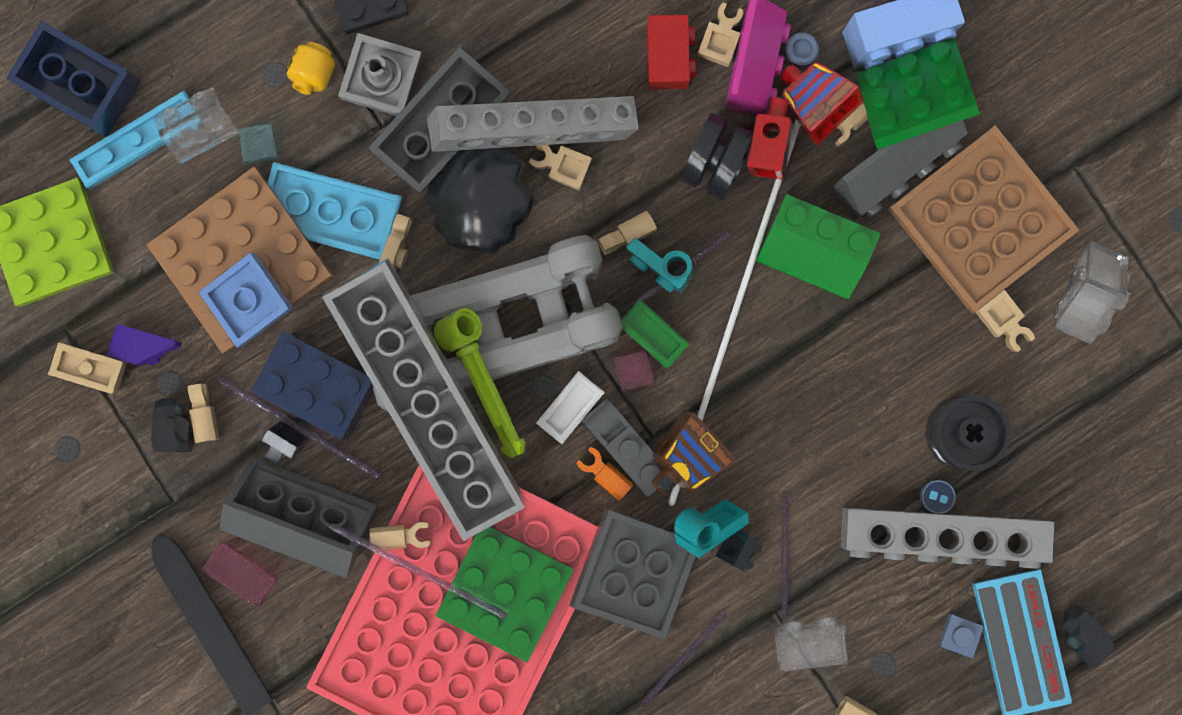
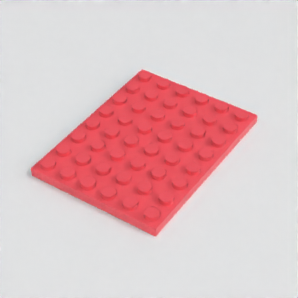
(406, 661)

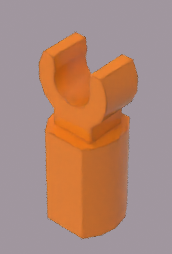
(607, 476)

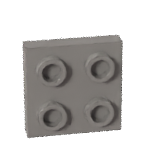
(380, 74)

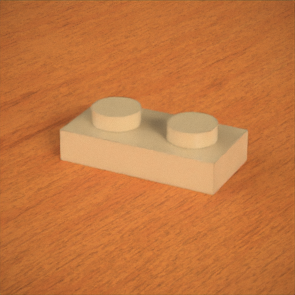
(87, 368)

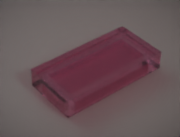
(239, 574)

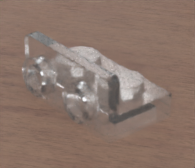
(195, 125)
(811, 645)

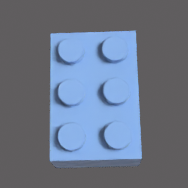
(900, 29)

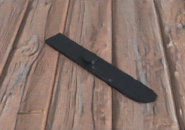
(209, 625)

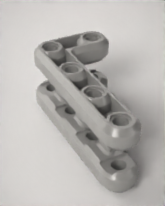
(538, 278)

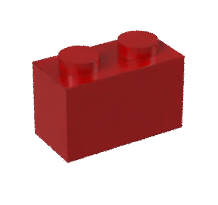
(669, 52)

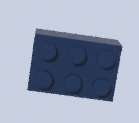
(73, 78)
(314, 386)

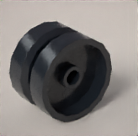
(717, 156)
(988, 433)

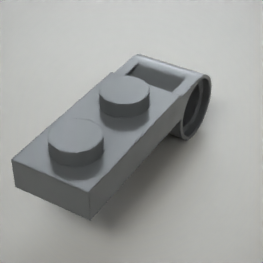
(624, 445)

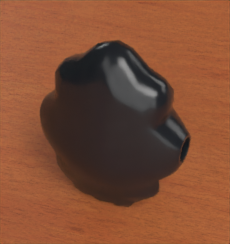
(480, 199)

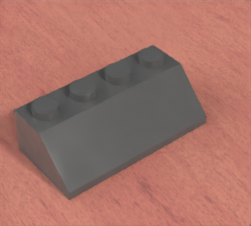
(406, 140)
(892, 166)
(296, 516)

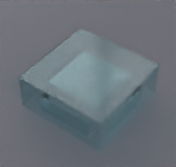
(258, 143)

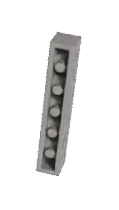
(531, 123)
(1034, 535)

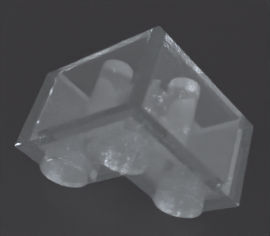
(1095, 294)

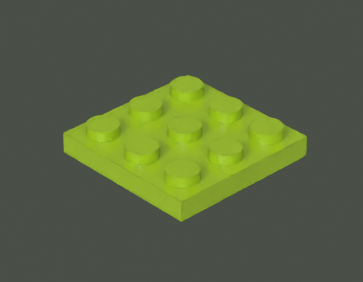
(51, 243)

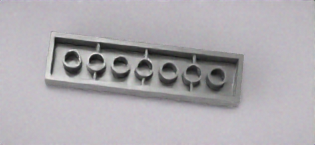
(424, 399)

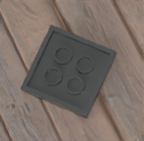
(633, 575)

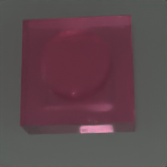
(633, 370)

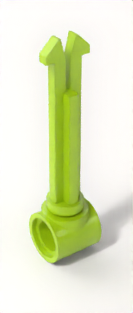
(459, 333)

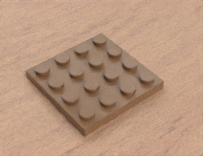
(983, 219)
(223, 231)

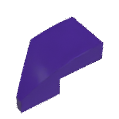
(139, 346)

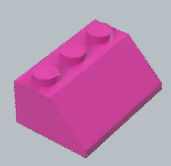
(757, 57)

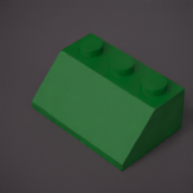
(817, 247)

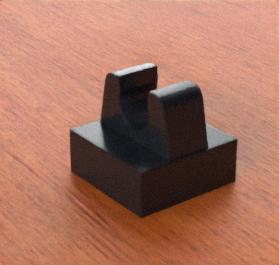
(283, 442)
(738, 550)

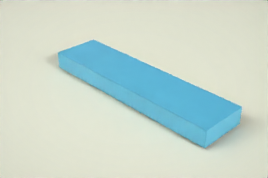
(122, 146)

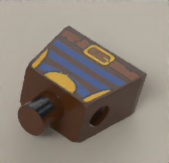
(689, 455)

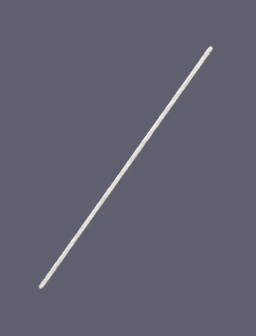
(739, 298)

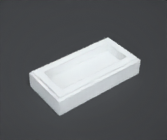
(570, 407)

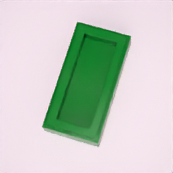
(653, 334)

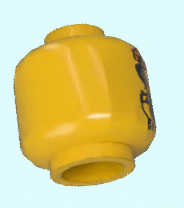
(310, 68)

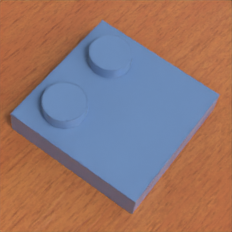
(246, 300)

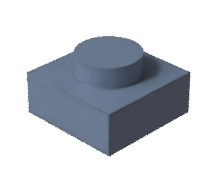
(960, 635)

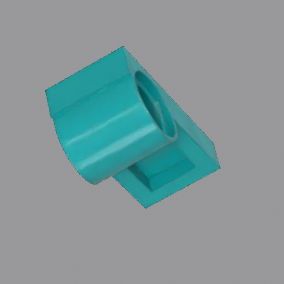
(646, 259)
(704, 531)

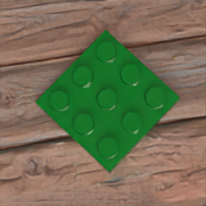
(917, 93)
(512, 579)

